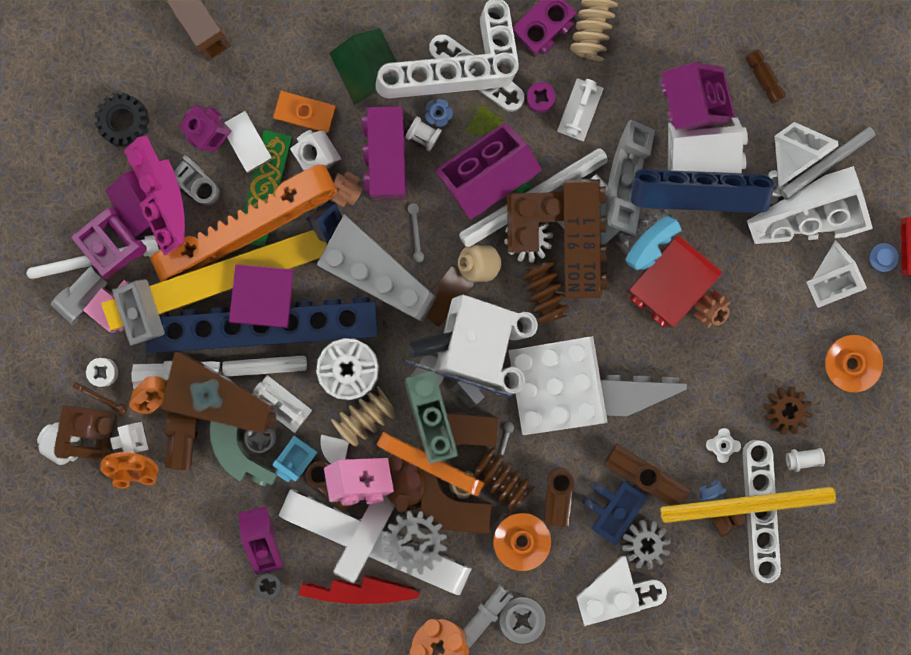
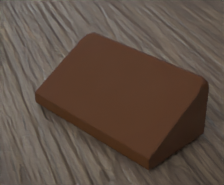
(448, 287)

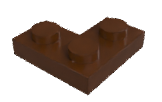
(524, 215)

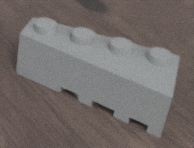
(369, 267)

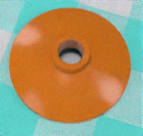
(868, 365)
(522, 557)

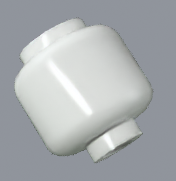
(47, 442)

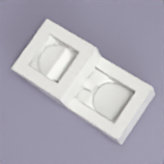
(247, 142)

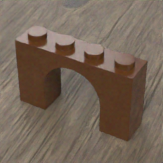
(450, 512)

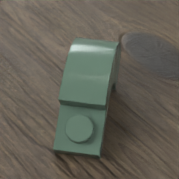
(234, 459)

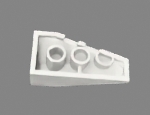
(823, 206)

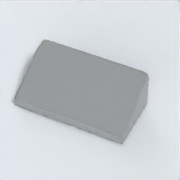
(138, 312)

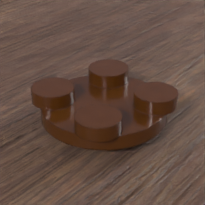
(407, 483)

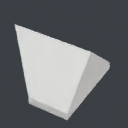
(799, 149)
(836, 277)

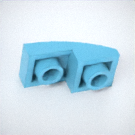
(646, 249)

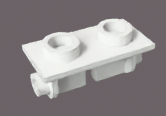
(580, 109)
(289, 409)

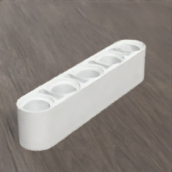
(769, 522)

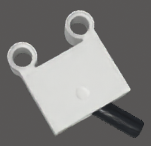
(477, 343)

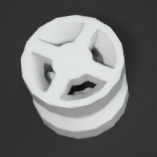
(106, 376)

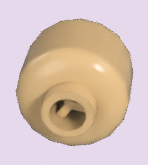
(479, 263)

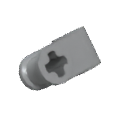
(193, 179)

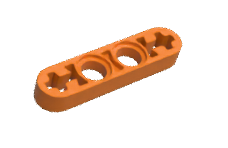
(440, 469)

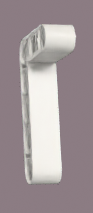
(459, 66)

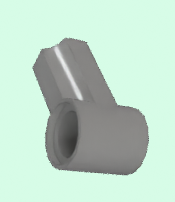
(74, 299)

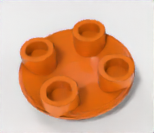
(128, 467)

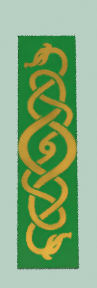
(270, 175)

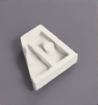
(609, 595)

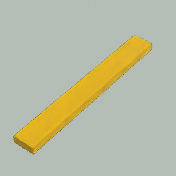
(220, 276)

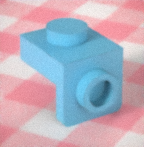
(294, 459)

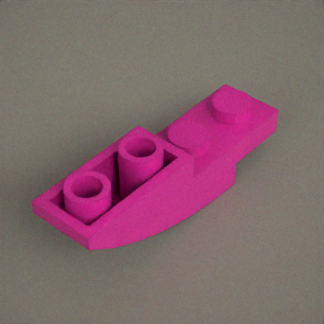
(163, 198)

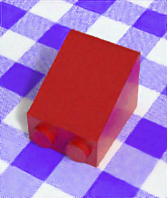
(673, 282)

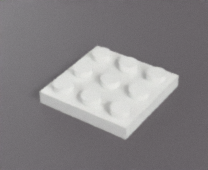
(559, 386)

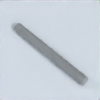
(827, 163)

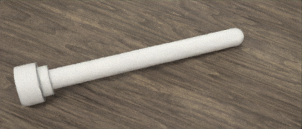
(83, 261)

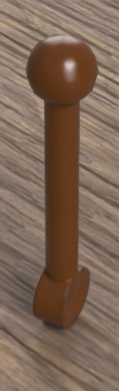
(121, 409)

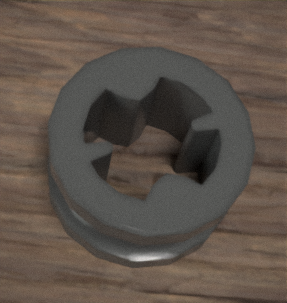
(271, 577)

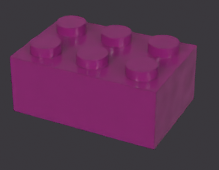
(697, 97)
(385, 153)
(488, 170)

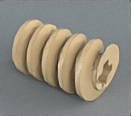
(592, 28)
(365, 417)

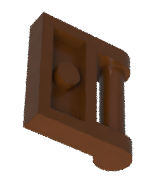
(85, 424)

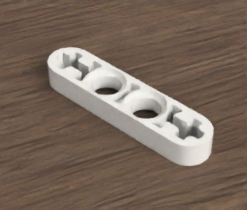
(500, 101)

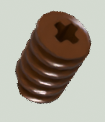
(545, 292)
(502, 480)

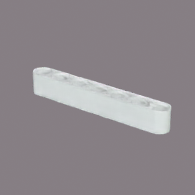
(340, 527)

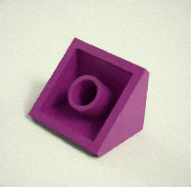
(126, 198)

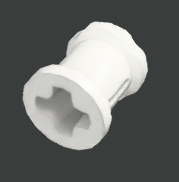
(423, 134)

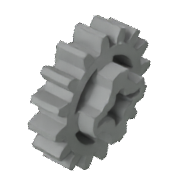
(417, 556)

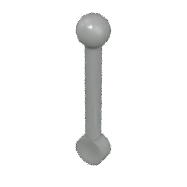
(413, 209)
(508, 428)

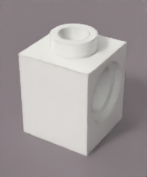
(326, 151)

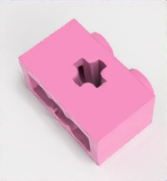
(358, 480)

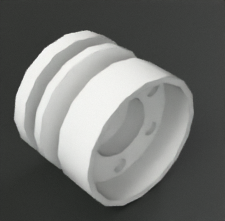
(348, 386)

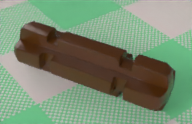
(765, 76)

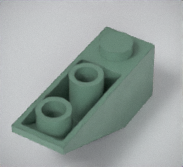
(430, 416)

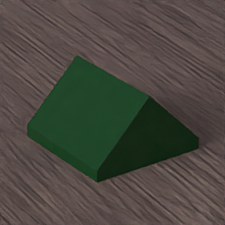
(360, 61)

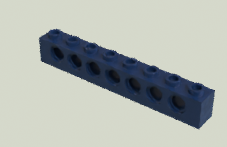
(364, 327)

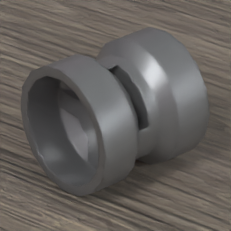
(256, 441)

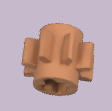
(347, 189)
(712, 309)

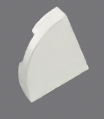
(334, 448)

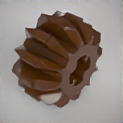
(778, 405)

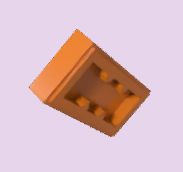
(304, 112)

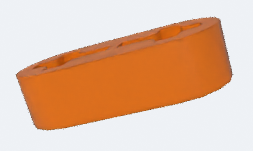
(148, 395)

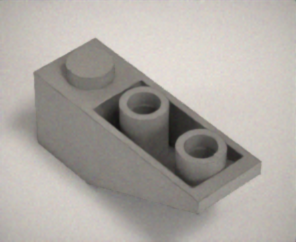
(628, 397)

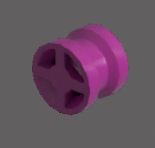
(538, 102)

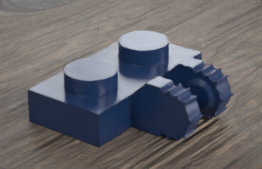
(618, 512)

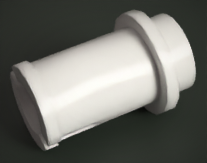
(805, 459)

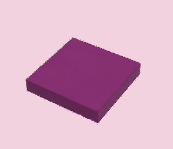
(261, 296)

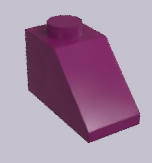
(260, 540)

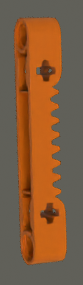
(310, 190)

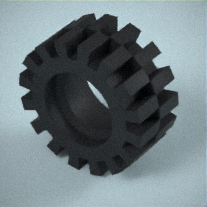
(107, 111)

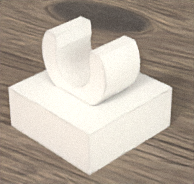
(130, 438)

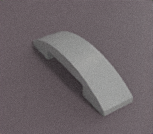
(629, 158)

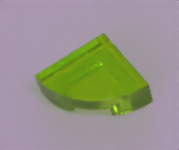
(484, 122)

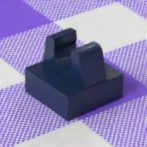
(325, 220)

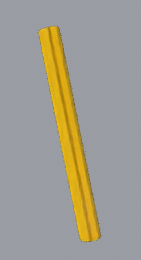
(748, 504)

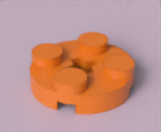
(436, 631)

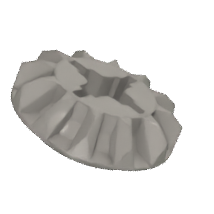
(508, 620)

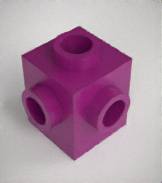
(204, 128)

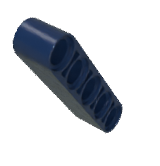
(702, 191)

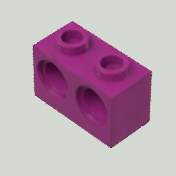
(538, 19)

